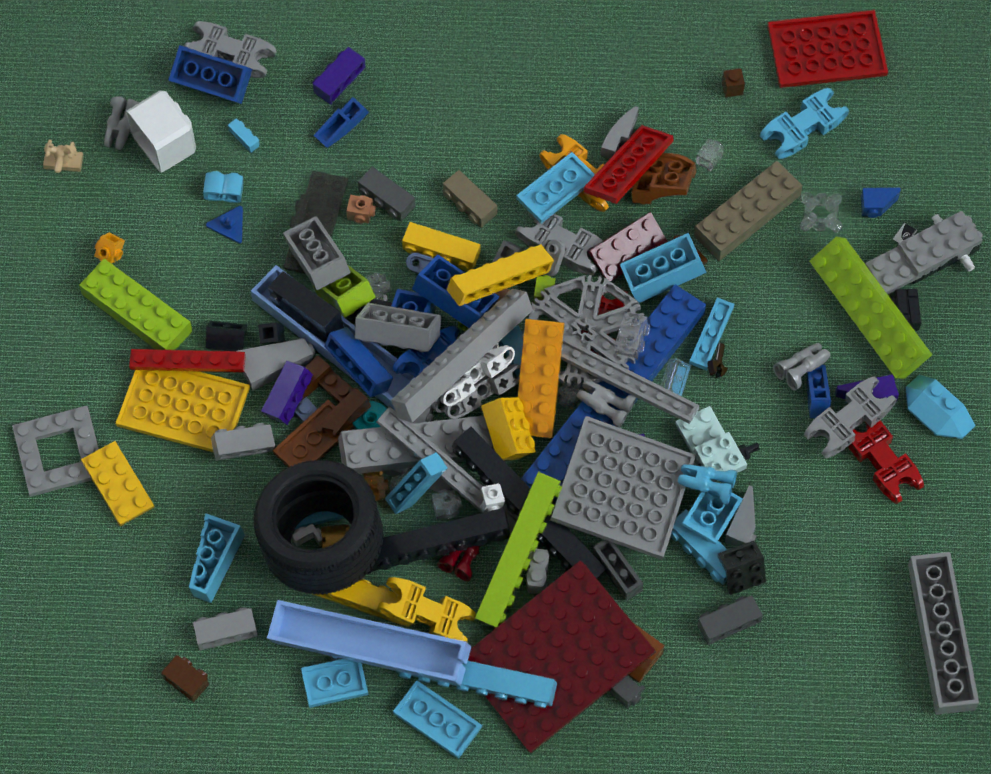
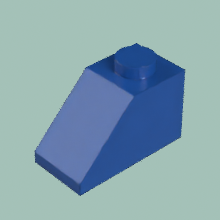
(878, 200)

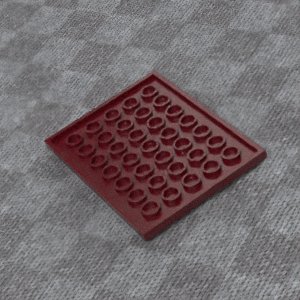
(565, 635)

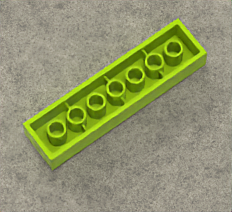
(870, 308)

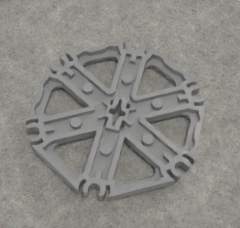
(587, 317)

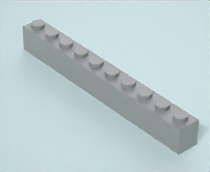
(461, 355)

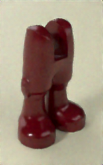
(463, 568)

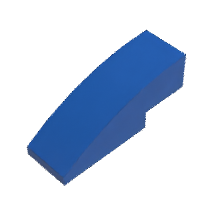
(341, 122)

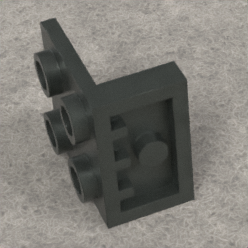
(743, 567)

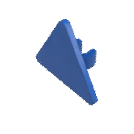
(229, 224)

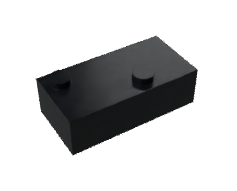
(305, 306)

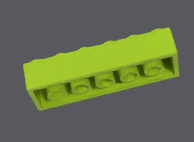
(135, 307)

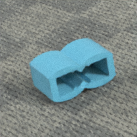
(223, 187)

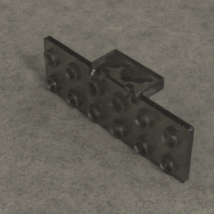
(322, 200)

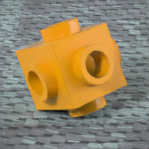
(109, 248)

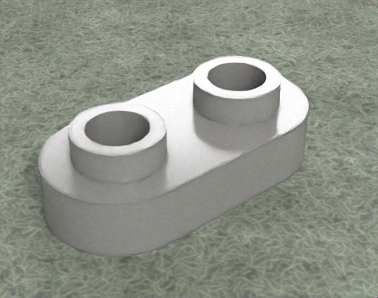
(557, 255)

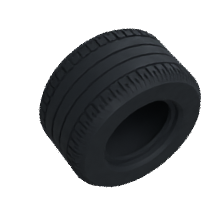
(313, 489)

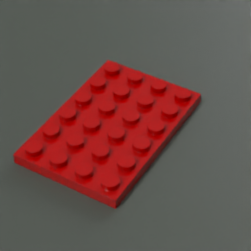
(827, 48)

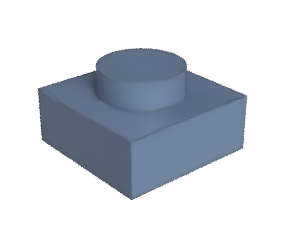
(304, 409)

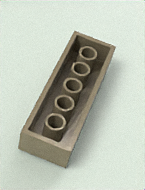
(747, 210)

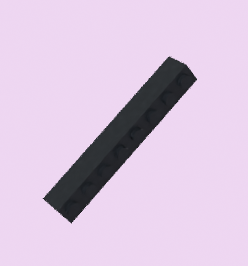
(443, 539)

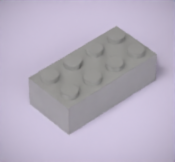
(316, 253)
(397, 327)

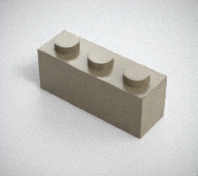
(469, 199)

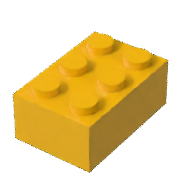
(508, 428)

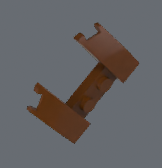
(351, 401)

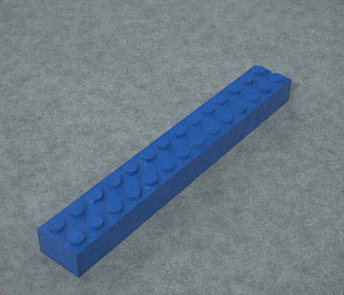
(668, 329)

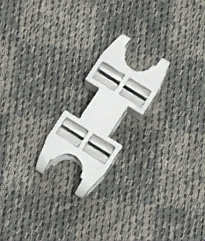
(488, 365)

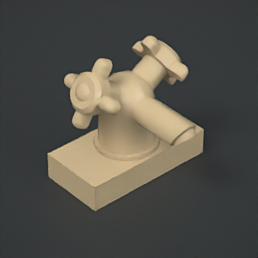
(62, 157)

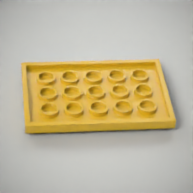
(182, 406)

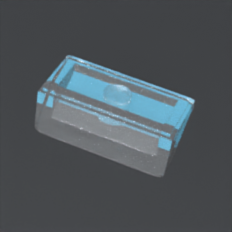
(676, 376)

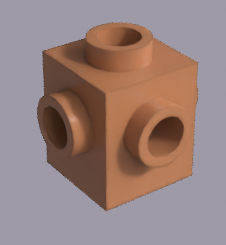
(360, 209)

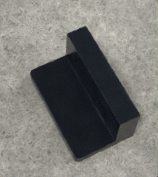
(225, 336)

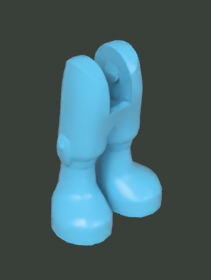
(699, 479)

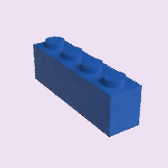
(358, 362)

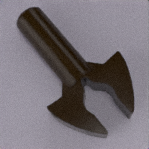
(716, 365)

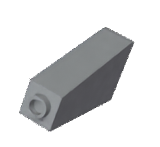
(266, 362)

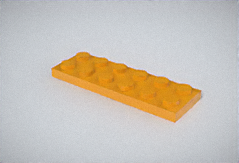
(540, 374)

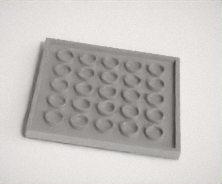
(622, 488)

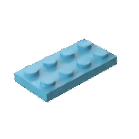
(555, 187)
(437, 719)

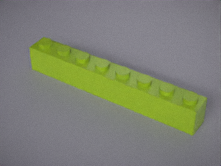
(518, 549)

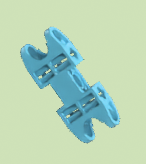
(794, 130)

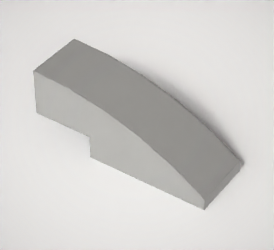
(619, 133)

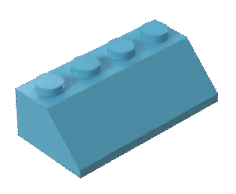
(662, 268)

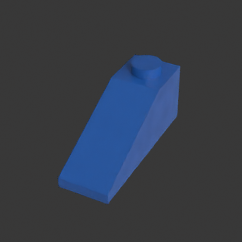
(818, 391)

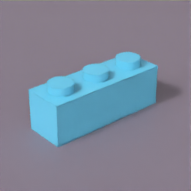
(243, 135)

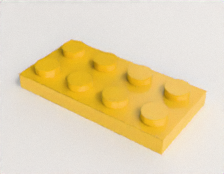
(117, 483)

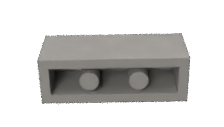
(242, 441)
(225, 628)

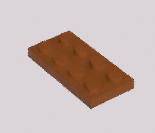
(305, 441)

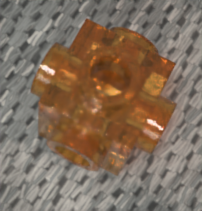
(377, 484)

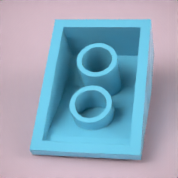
(710, 516)

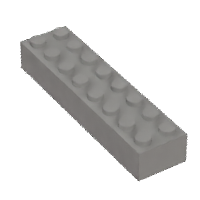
(378, 451)
(943, 633)

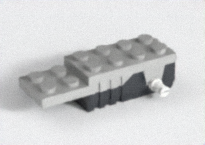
(928, 252)

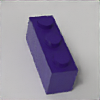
(338, 75)
(287, 392)

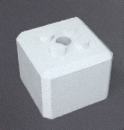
(162, 130)

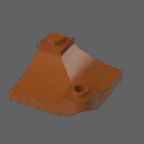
(666, 177)

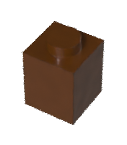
(733, 82)

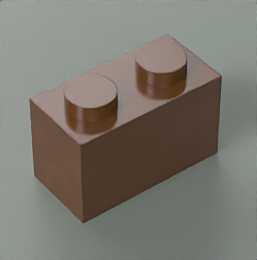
(185, 677)

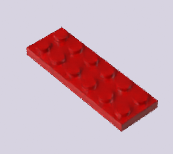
(628, 164)

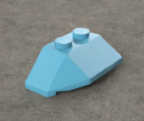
(937, 408)

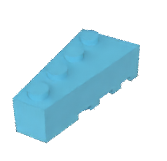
(214, 556)

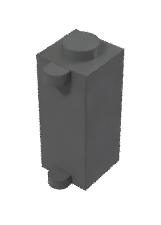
(627, 692)

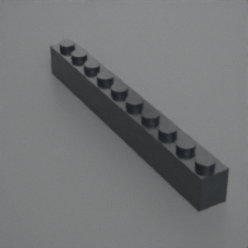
(495, 470)

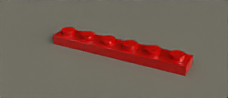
(187, 360)

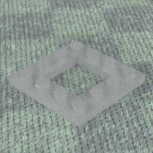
(62, 477)

